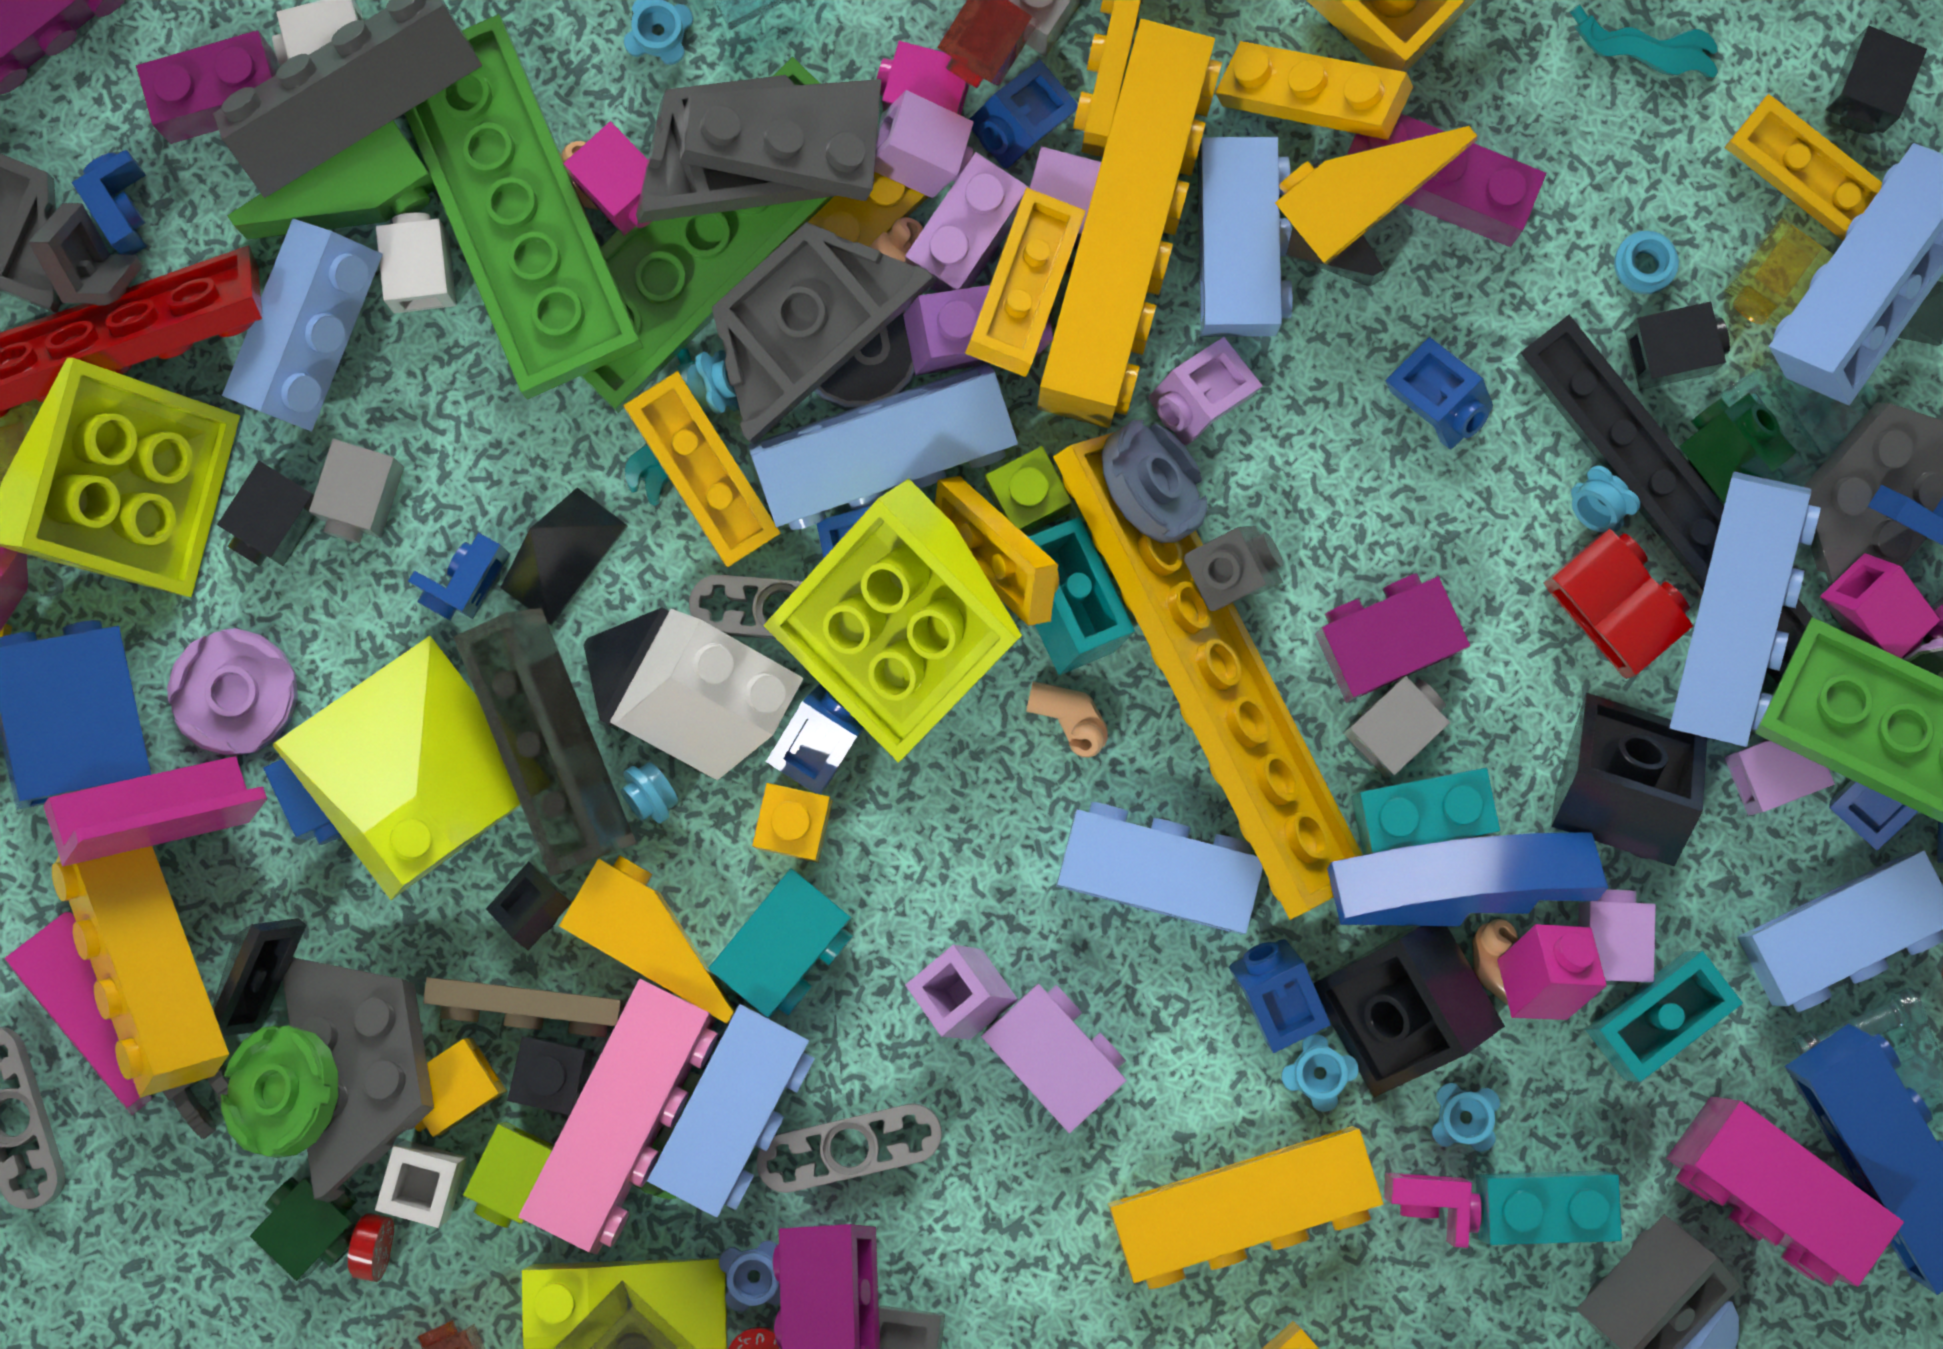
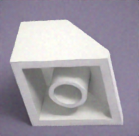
(705, 696)

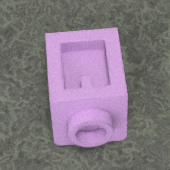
(1203, 390)

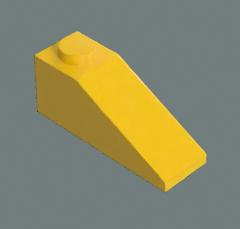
(1357, 190)
(640, 930)

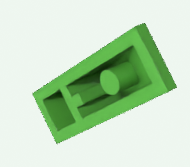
(353, 188)

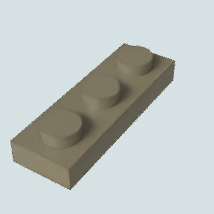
(523, 1006)

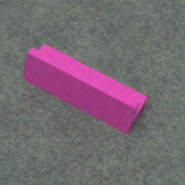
(151, 810)
(65, 989)

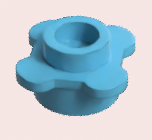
(653, 13)
(711, 384)
(1603, 500)
(1321, 1091)
(1481, 1107)

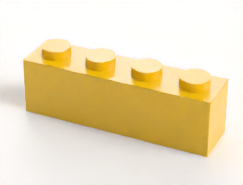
(142, 970)
(1246, 1205)

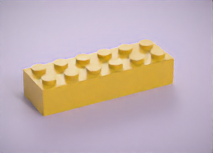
(1128, 213)

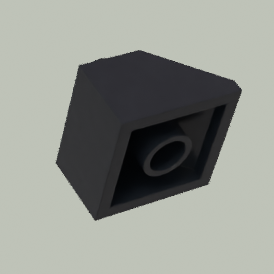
(1631, 781)
(1408, 1007)

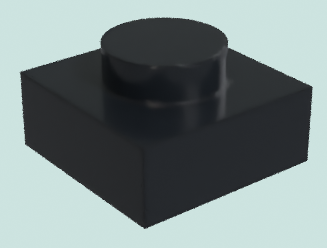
(528, 906)

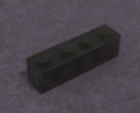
(544, 740)

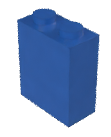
(68, 713)

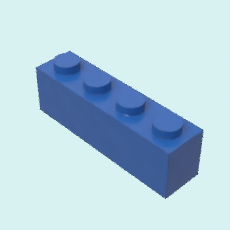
(1880, 1139)

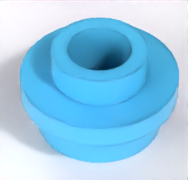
(1656, 246)
(648, 792)

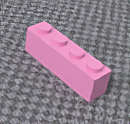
(619, 1117)

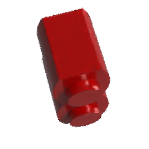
(1620, 602)

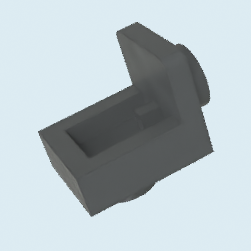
(79, 260)
(1235, 566)

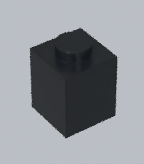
(1875, 81)
(1677, 345)
(267, 516)
(549, 1074)

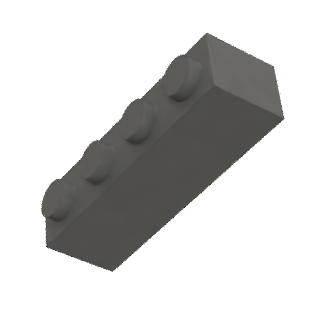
(344, 90)

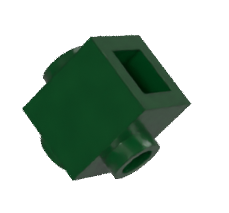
(1735, 440)
(306, 1230)

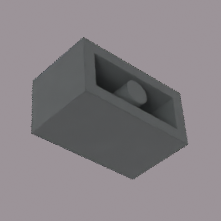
(1658, 1291)

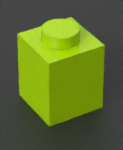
(1028, 491)
(507, 1174)

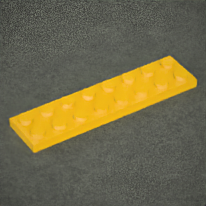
(1221, 695)

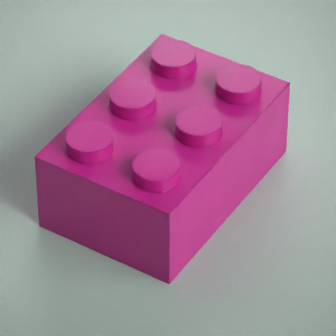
(1782, 1193)

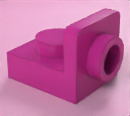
(1424, 1195)

